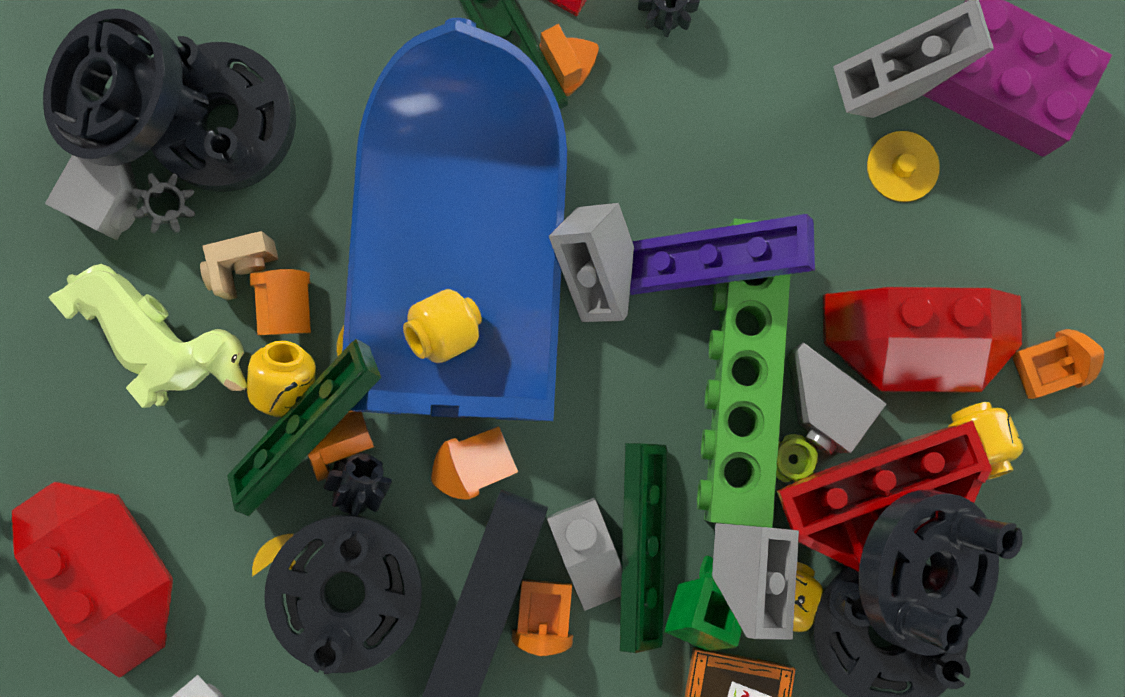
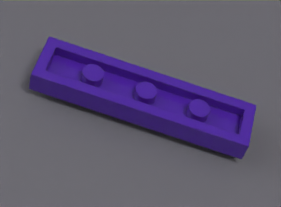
(724, 254)

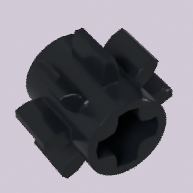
(668, 18)
(357, 484)

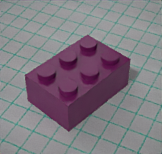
(1029, 84)

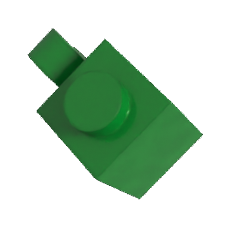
(702, 613)

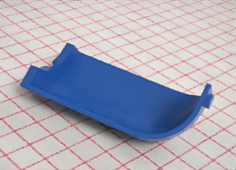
(459, 195)

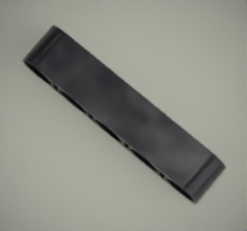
(486, 597)

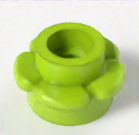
(806, 458)

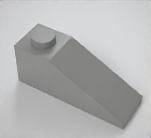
(913, 61)

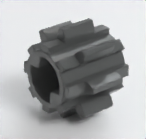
(156, 190)

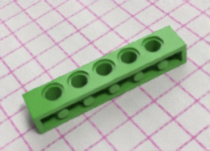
(753, 500)

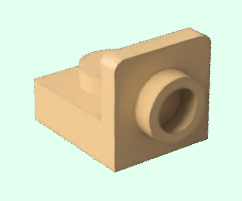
(243, 254)

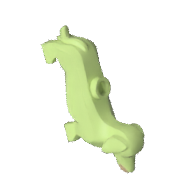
(145, 341)

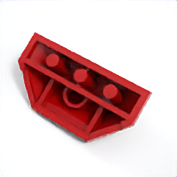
(924, 336)
(844, 501)
(94, 573)

